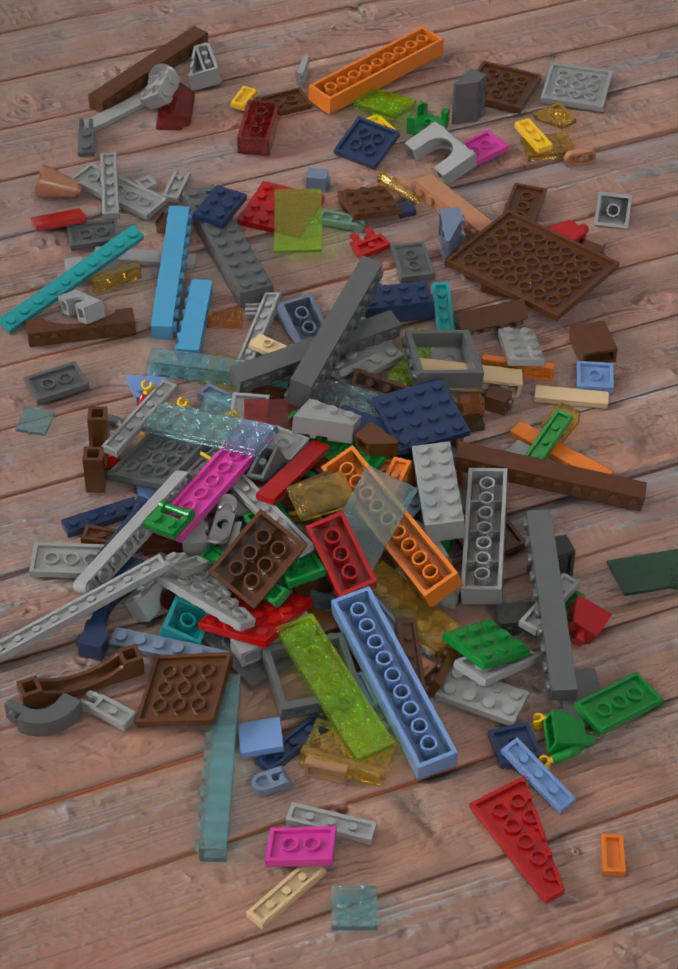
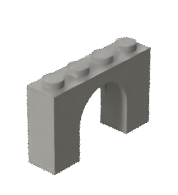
(435, 138)

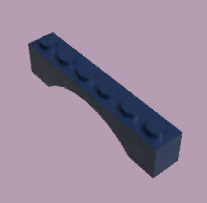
(95, 637)

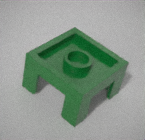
(423, 119)

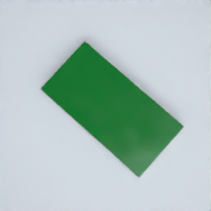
(618, 703)

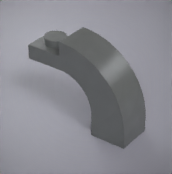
(45, 721)

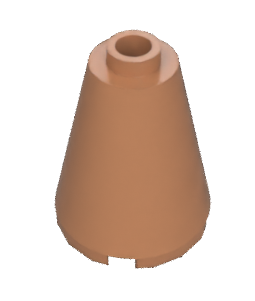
(56, 184)

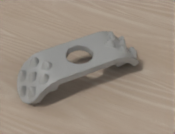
(226, 511)

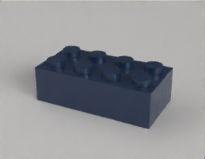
(406, 301)

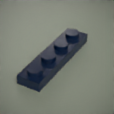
(100, 517)

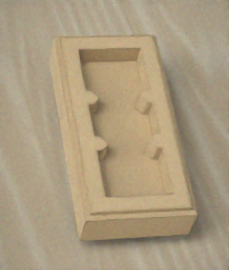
(265, 344)

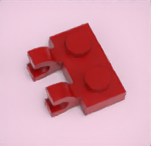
(370, 245)

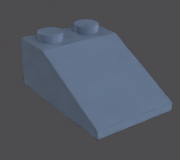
(450, 231)
(300, 317)

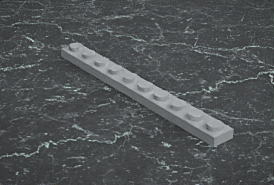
(82, 606)

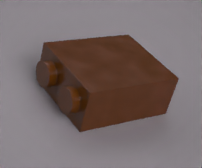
(593, 342)

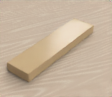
(571, 396)
(284, 894)

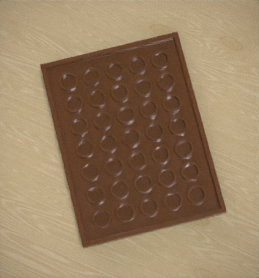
(532, 264)

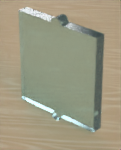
(35, 421)

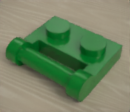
(166, 524)

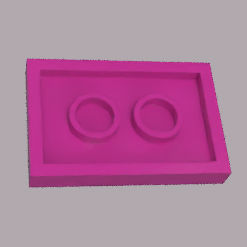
(486, 146)
(301, 846)

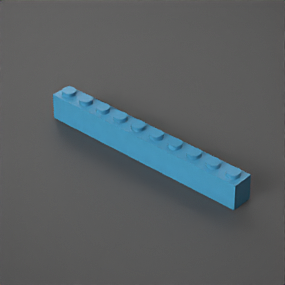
(171, 273)

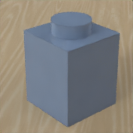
(318, 179)

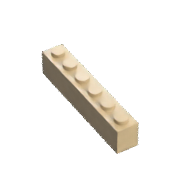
(499, 376)

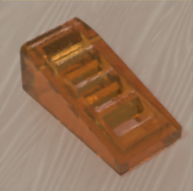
(229, 319)

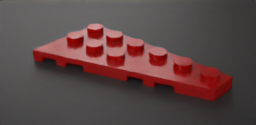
(518, 831)

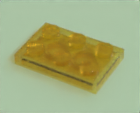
(561, 145)
(320, 495)

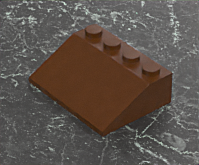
(257, 559)

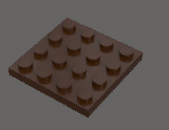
(508, 86)
(185, 689)

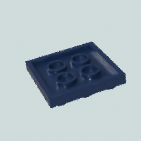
(366, 142)

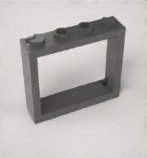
(443, 338)
(303, 706)

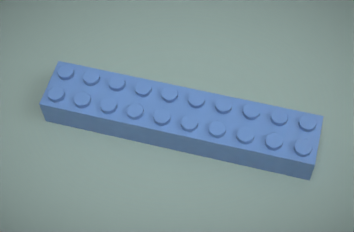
(394, 683)

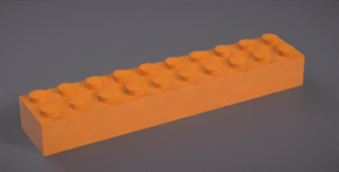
(375, 69)
(409, 546)

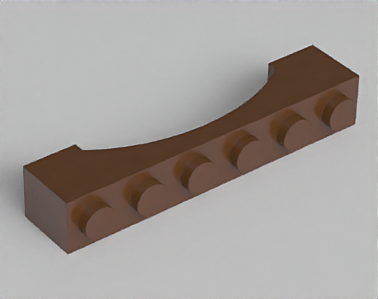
(49, 333)
(41, 692)

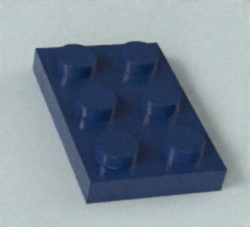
(219, 206)

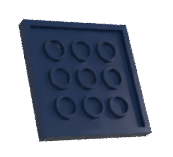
(421, 415)

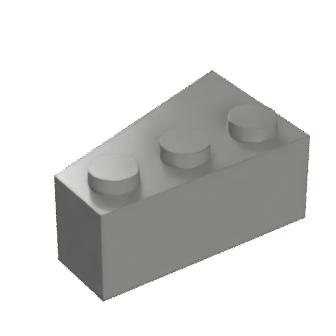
(204, 68)
(326, 421)

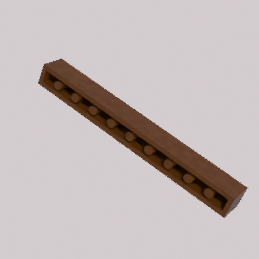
(137, 76)
(554, 476)

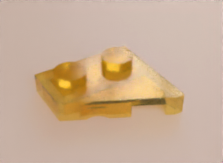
(555, 115)

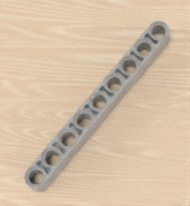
(130, 537)

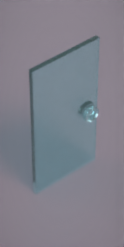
(377, 510)

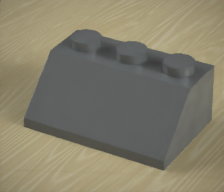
(469, 97)

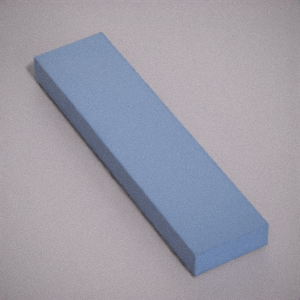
(538, 775)

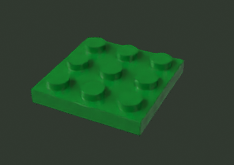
(486, 644)

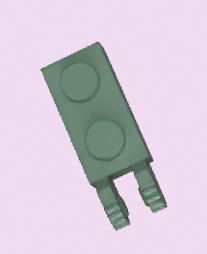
(342, 221)

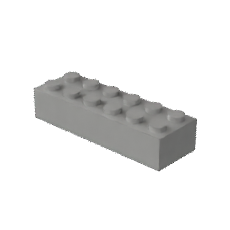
(438, 491)

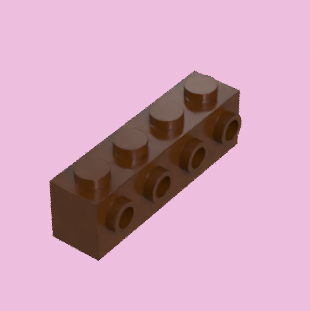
(491, 316)

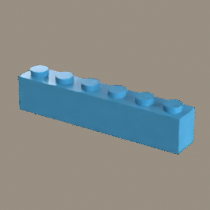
(194, 316)

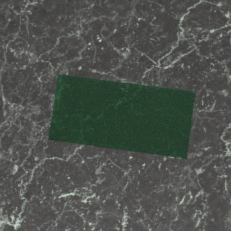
(646, 572)

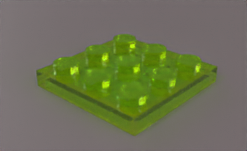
(384, 103)

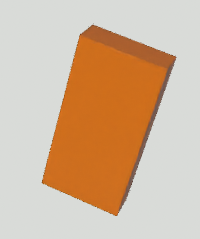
(613, 855)

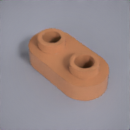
(579, 157)

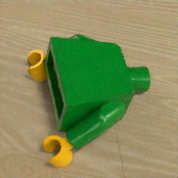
(563, 735)

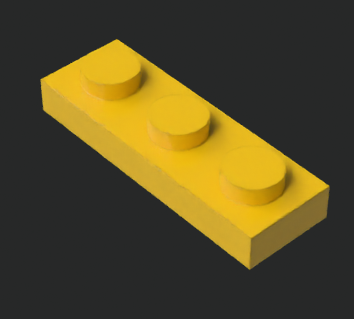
(533, 136)

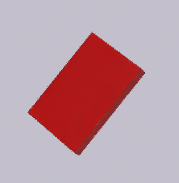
(58, 219)

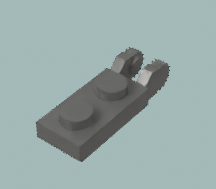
(86, 139)

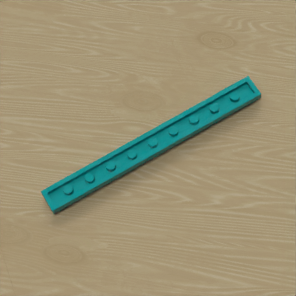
(71, 279)

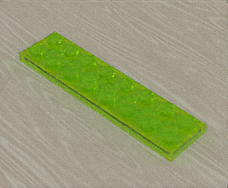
(334, 688)

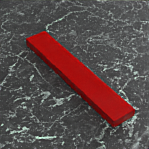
(292, 472)

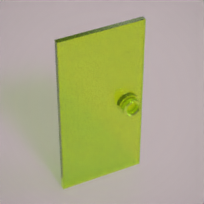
(298, 220)

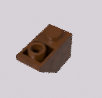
(376, 442)

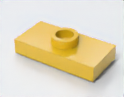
(242, 97)

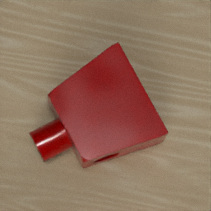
(571, 230)
(585, 620)

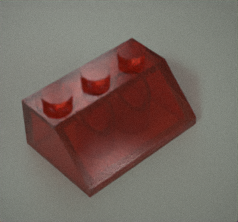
(177, 113)

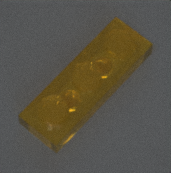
(115, 277)

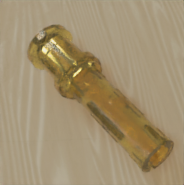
(393, 184)

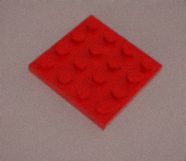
(261, 208)
(266, 620)

